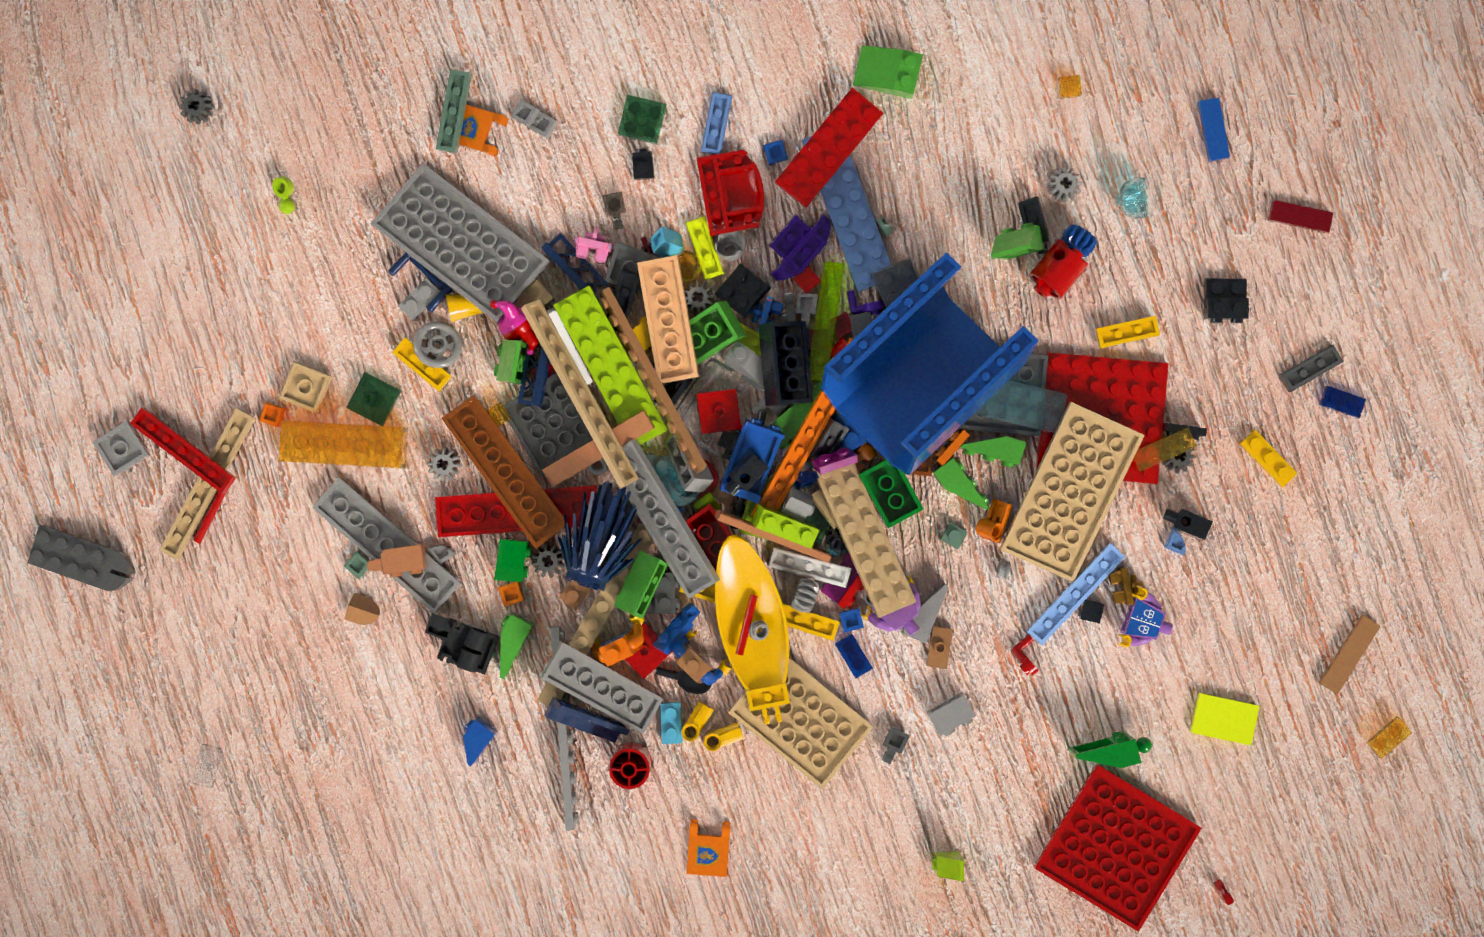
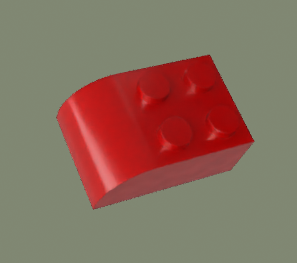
(709, 532)

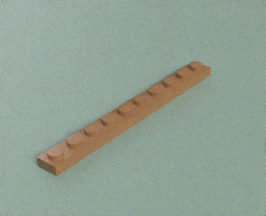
(655, 386)

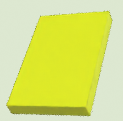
(1224, 719)

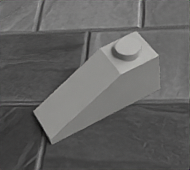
(746, 362)
(688, 478)
(927, 614)

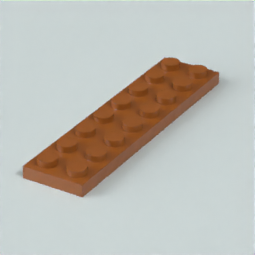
(505, 471)

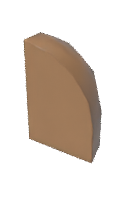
(362, 610)

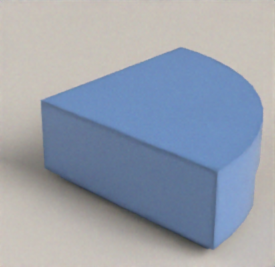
(1175, 543)

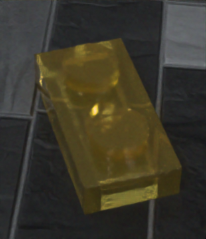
(1389, 737)

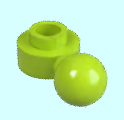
(284, 188)

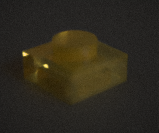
(1070, 86)

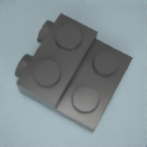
(665, 597)

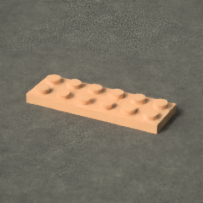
(668, 319)

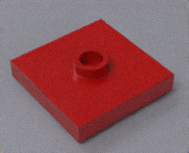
(718, 411)
(647, 657)

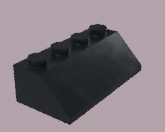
(785, 363)

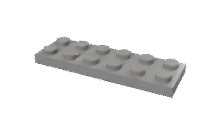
(601, 687)

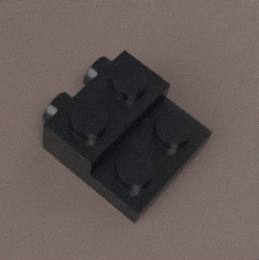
(1225, 300)

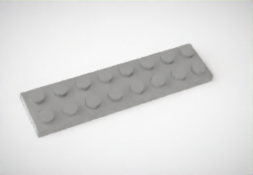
(667, 525)
(374, 533)

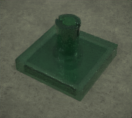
(374, 399)

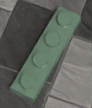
(453, 111)

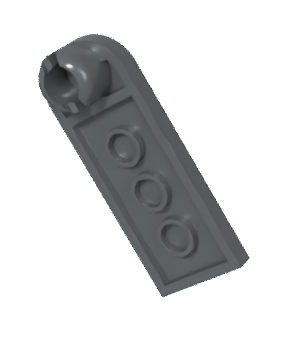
(80, 559)

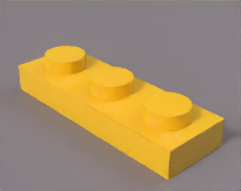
(1127, 332)
(434, 376)
(1268, 458)

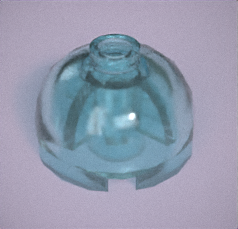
(1133, 198)
(674, 488)

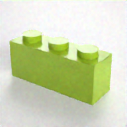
(784, 526)

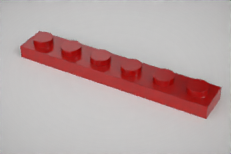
(183, 450)

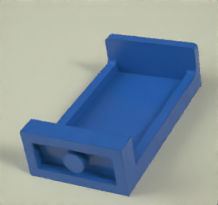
(763, 443)

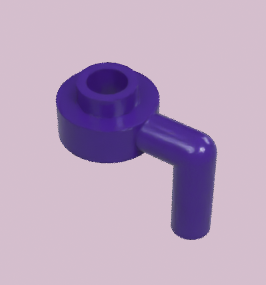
(873, 307)

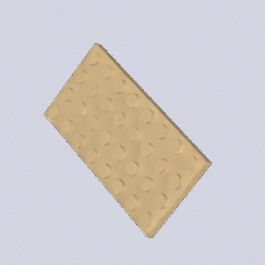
(1071, 491)

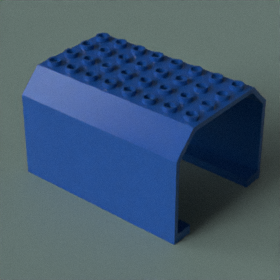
(920, 371)

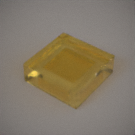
(499, 414)

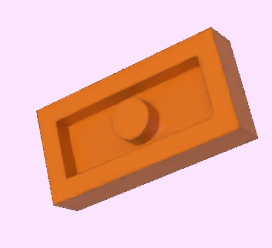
(945, 453)

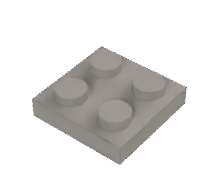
(121, 448)

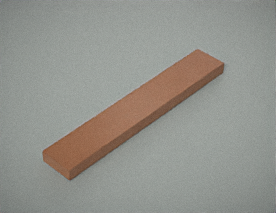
(589, 453)
(749, 527)

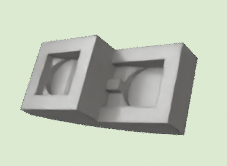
(534, 119)

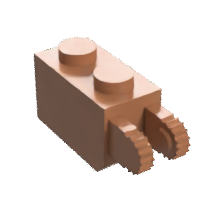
(400, 560)

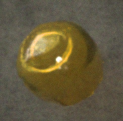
(690, 266)

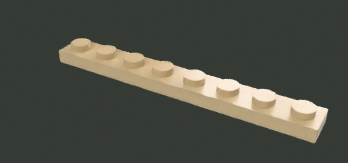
(202, 492)

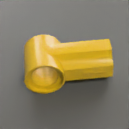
(697, 720)
(725, 735)

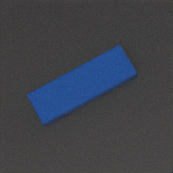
(1213, 129)

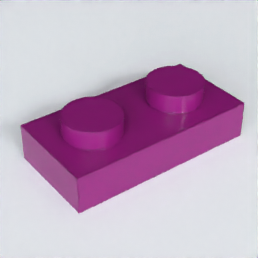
(830, 462)

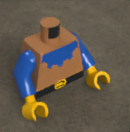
(695, 664)

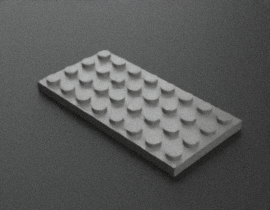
(459, 242)

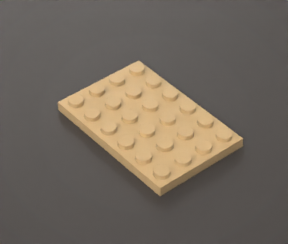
(815, 727)

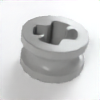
(1003, 569)

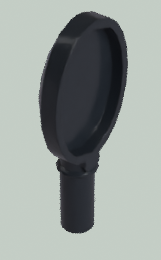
(684, 681)

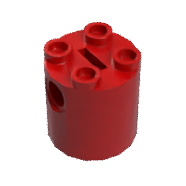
(1058, 270)
(626, 755)

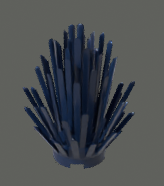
(598, 546)

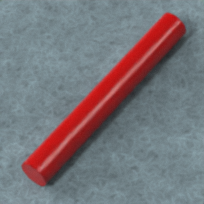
(209, 517)
(746, 624)

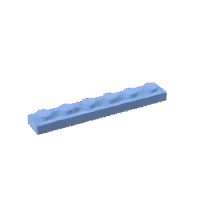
(1075, 593)

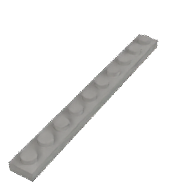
(566, 756)

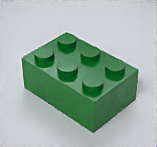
(890, 493)

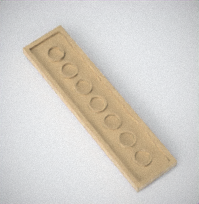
(866, 540)

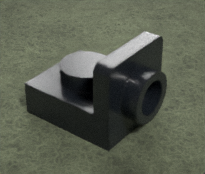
(643, 164)

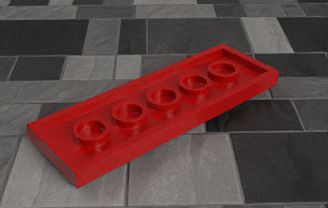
(829, 148)

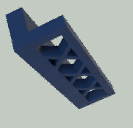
(570, 272)
(541, 378)
(585, 720)

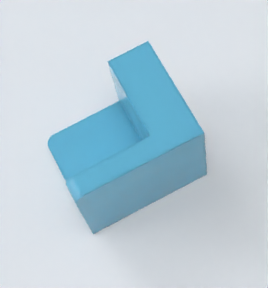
(667, 242)

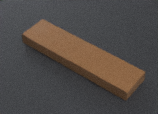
(1349, 654)

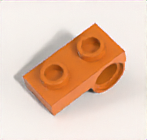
(995, 522)

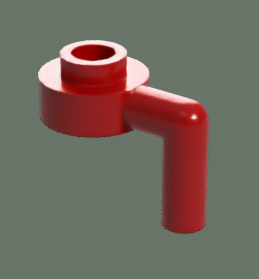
(1027, 666)

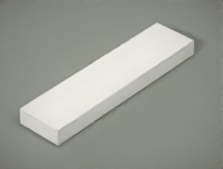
(569, 344)
(809, 567)

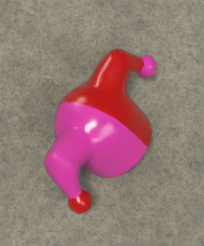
(515, 325)

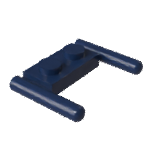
(445, 289)

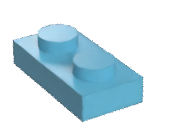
(671, 723)

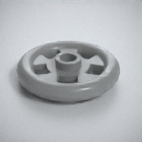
(445, 330)

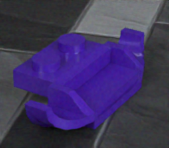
(799, 245)

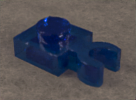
(805, 479)

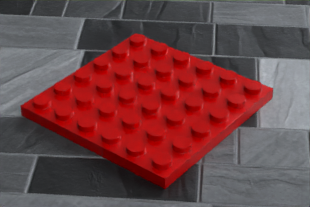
(1114, 388)
(1117, 847)

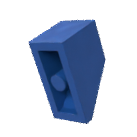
(476, 738)

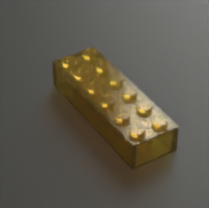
(343, 444)

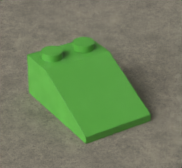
(888, 70)
(1018, 242)
(715, 330)
(511, 361)

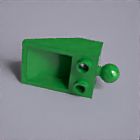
(1116, 751)

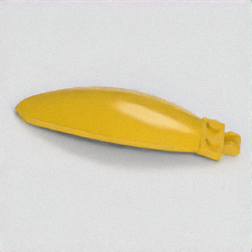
(765, 661)

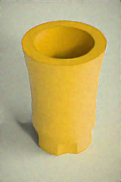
(460, 307)

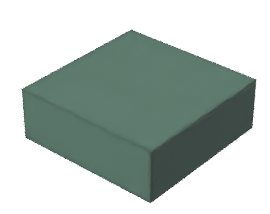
(357, 565)

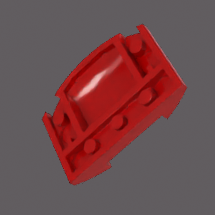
(731, 192)

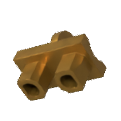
(1122, 577)

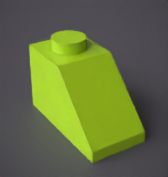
(948, 865)

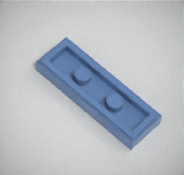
(716, 123)

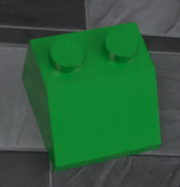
(512, 560)

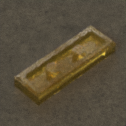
(1164, 449)

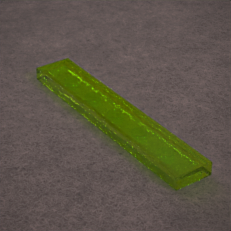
(826, 318)

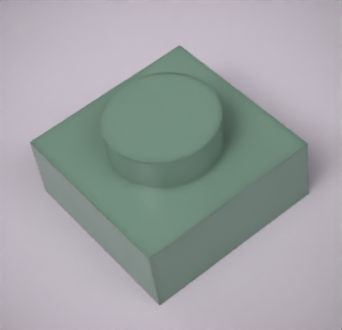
(953, 535)

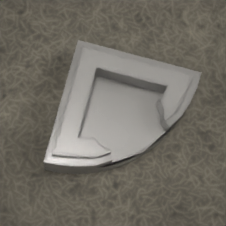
(441, 553)

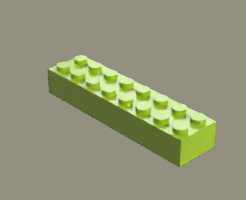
(608, 360)

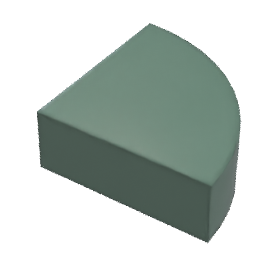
(884, 227)

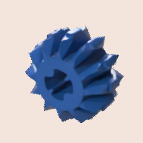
(1080, 239)

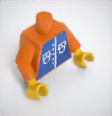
(620, 646)

